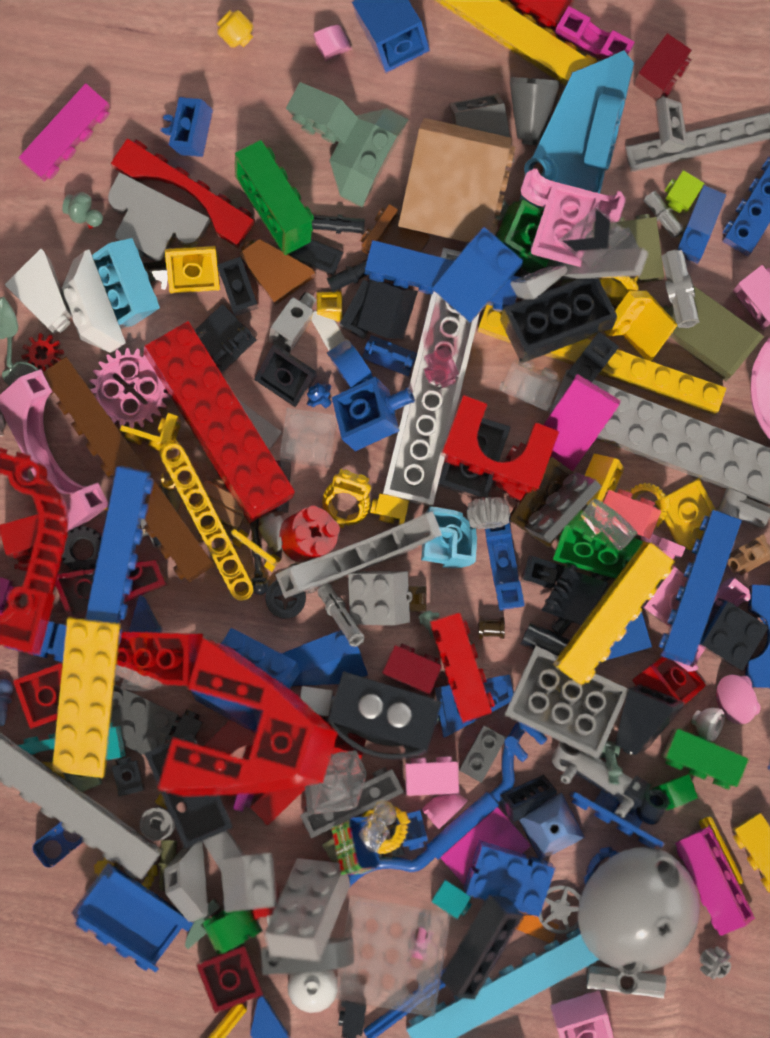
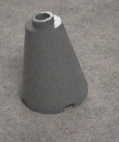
(532, 106)

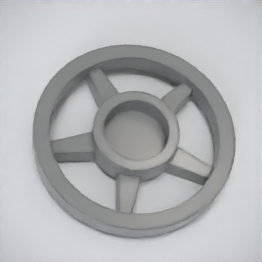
(561, 910)

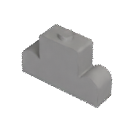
(154, 218)

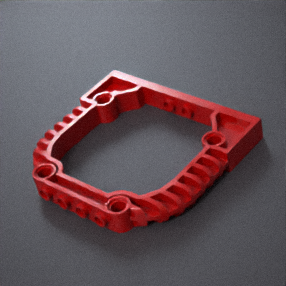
(26, 626)

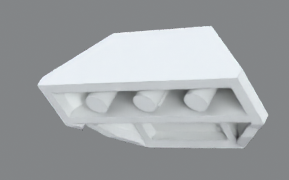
(91, 305)

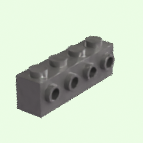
(382, 787)

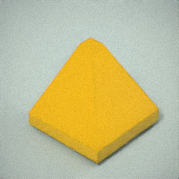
(330, 305)

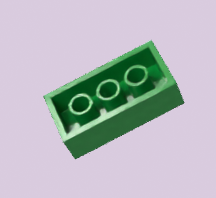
(273, 197)

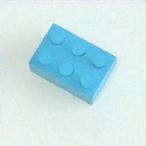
(125, 282)

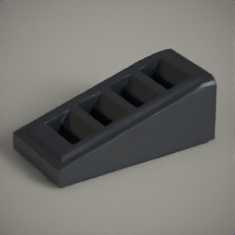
(524, 807)

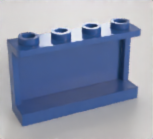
(129, 917)

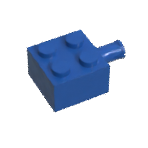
(368, 412)

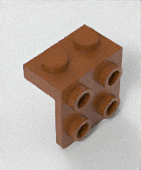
(389, 232)

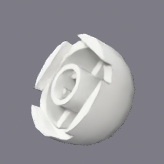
(313, 990)

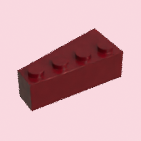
(77, 586)

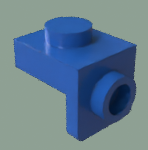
(416, 831)

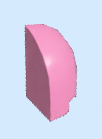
(443, 807)

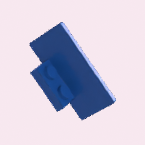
(605, 810)

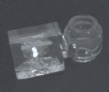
(375, 829)

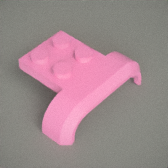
(563, 210)
(664, 601)

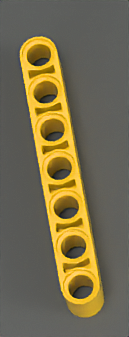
(211, 531)

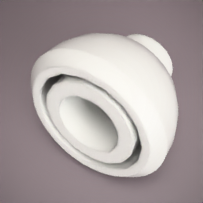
(709, 723)

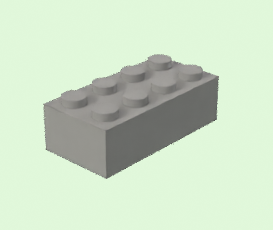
(307, 910)

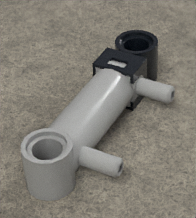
(631, 792)

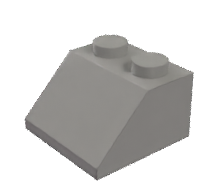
(249, 882)

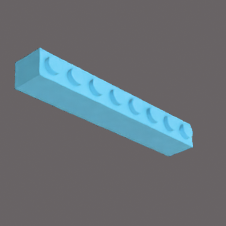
(506, 990)

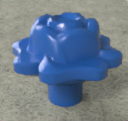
(319, 395)

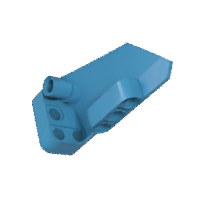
(585, 125)

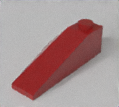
(160, 655)

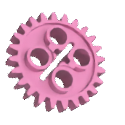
(115, 405)

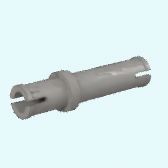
(336, 608)

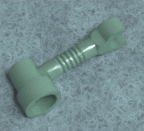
(610, 752)

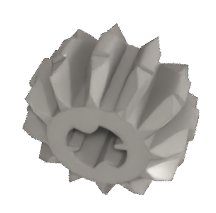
(488, 513)

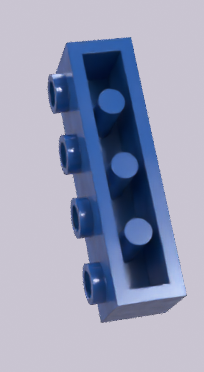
(752, 217)

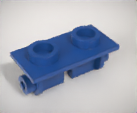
(389, 355)

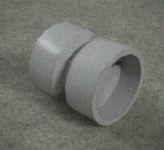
(157, 824)

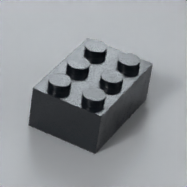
(491, 441)

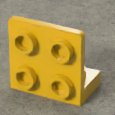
(643, 323)
(167, 428)

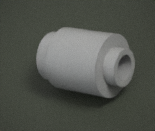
(270, 531)

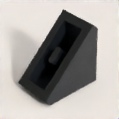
(541, 572)

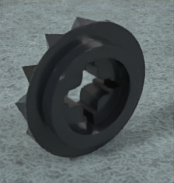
(276, 606)

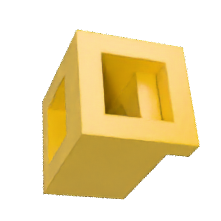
(390, 508)

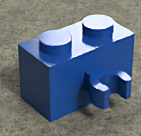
(189, 126)

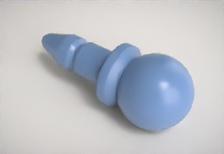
(6, 691)

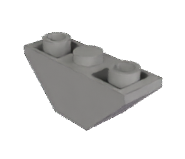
(187, 882)

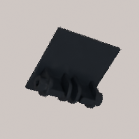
(225, 337)
(574, 595)

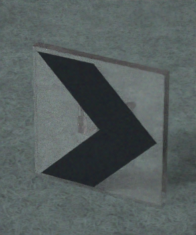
(594, 237)

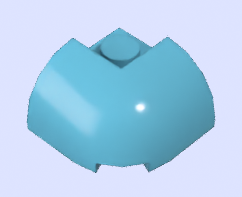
(456, 545)

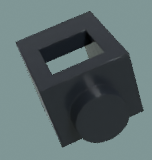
(187, 724)
(135, 784)
(352, 1019)

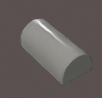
(671, 125)

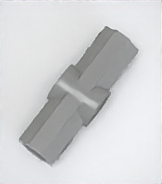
(680, 289)
(643, 983)

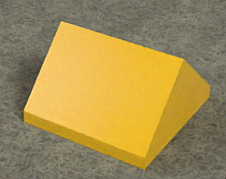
(192, 269)
(606, 472)

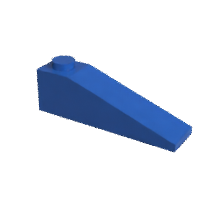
(326, 659)

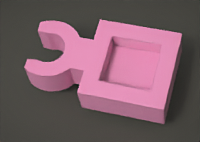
(668, 547)

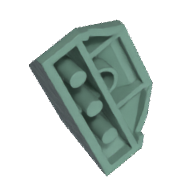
(365, 153)

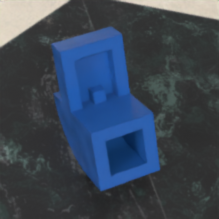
(350, 364)

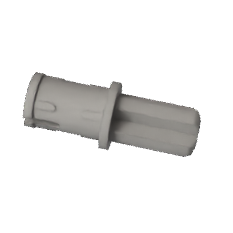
(663, 214)

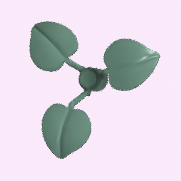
(8, 329)

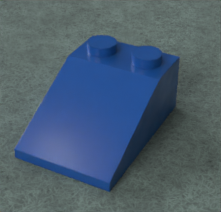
(477, 275)

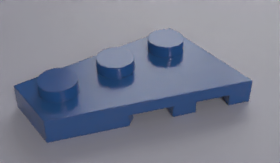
(501, 692)

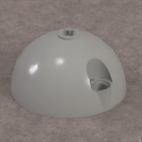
(634, 916)

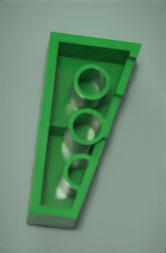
(592, 552)

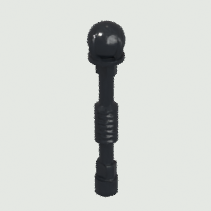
(259, 583)

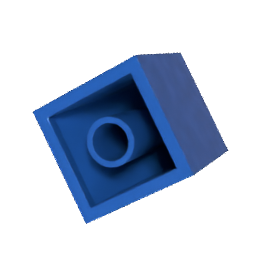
(392, 30)

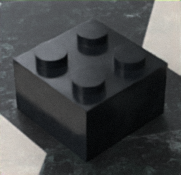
(731, 633)

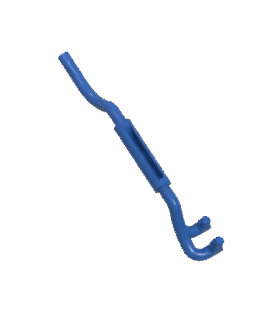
(472, 815)

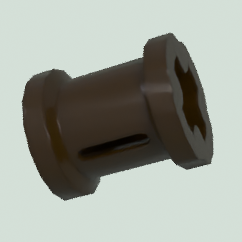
(491, 628)

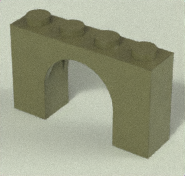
(647, 237)

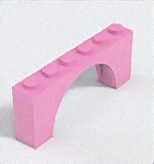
(23, 411)

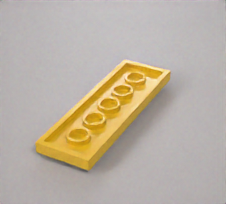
(86, 697)

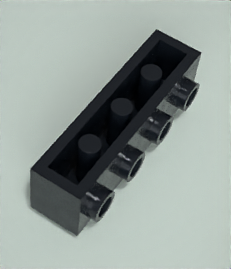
(481, 947)

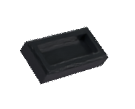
(318, 256)

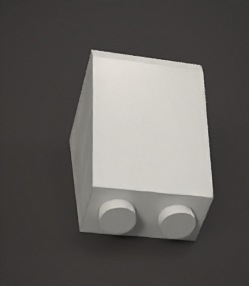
(41, 292)

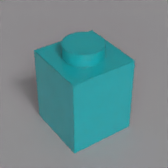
(452, 899)

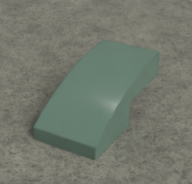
(197, 930)

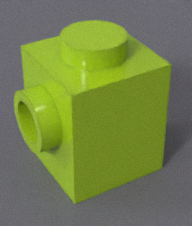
(683, 192)

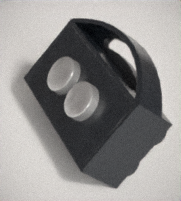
(383, 716)

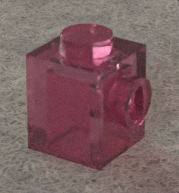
(440, 368)

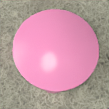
(737, 699)

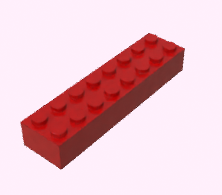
(218, 422)

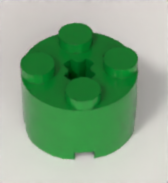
(231, 929)

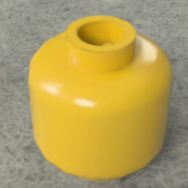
(235, 28)

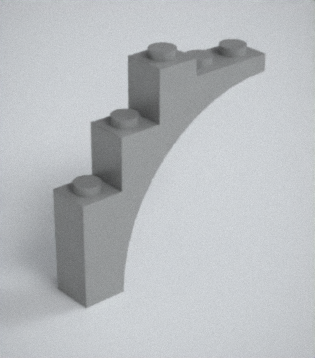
(359, 555)

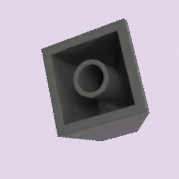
(481, 114)

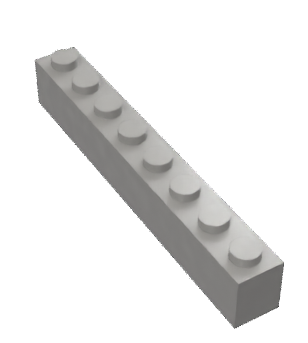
(75, 810)

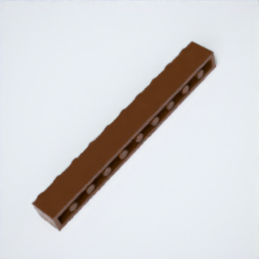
(115, 451)

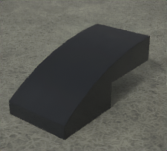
(593, 358)

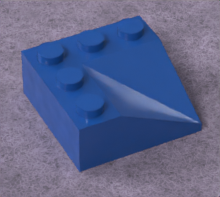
(270, 661)

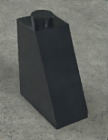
(645, 718)

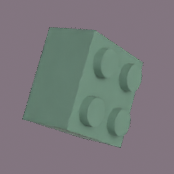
(321, 114)

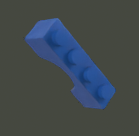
(759, 668)

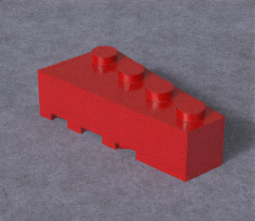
(461, 668)

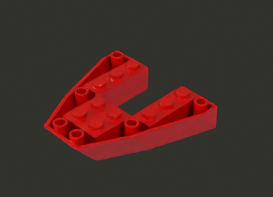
(289, 746)

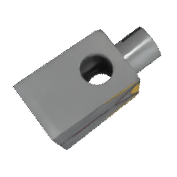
(288, 329)

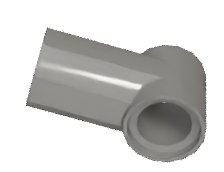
(740, 507)

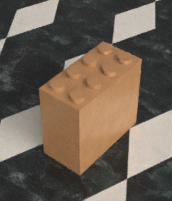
(456, 181)

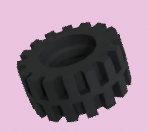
(74, 535)

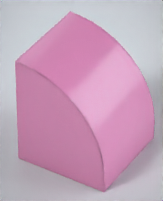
(332, 42)

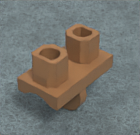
(749, 555)

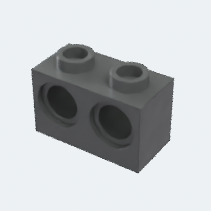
(482, 754)

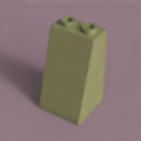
(719, 339)

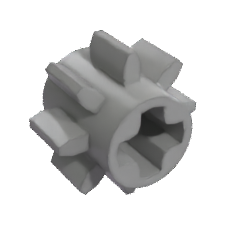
(715, 962)

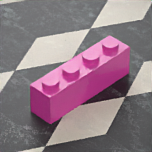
(65, 132)
(714, 881)

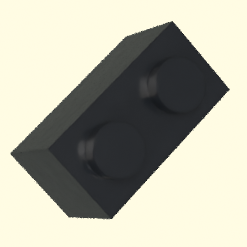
(237, 286)

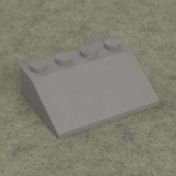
(564, 708)

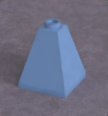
(538, 822)

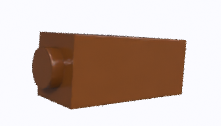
(274, 271)

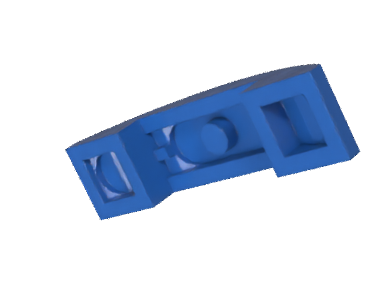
(504, 567)

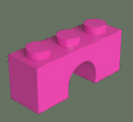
(579, 31)

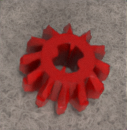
(52, 353)

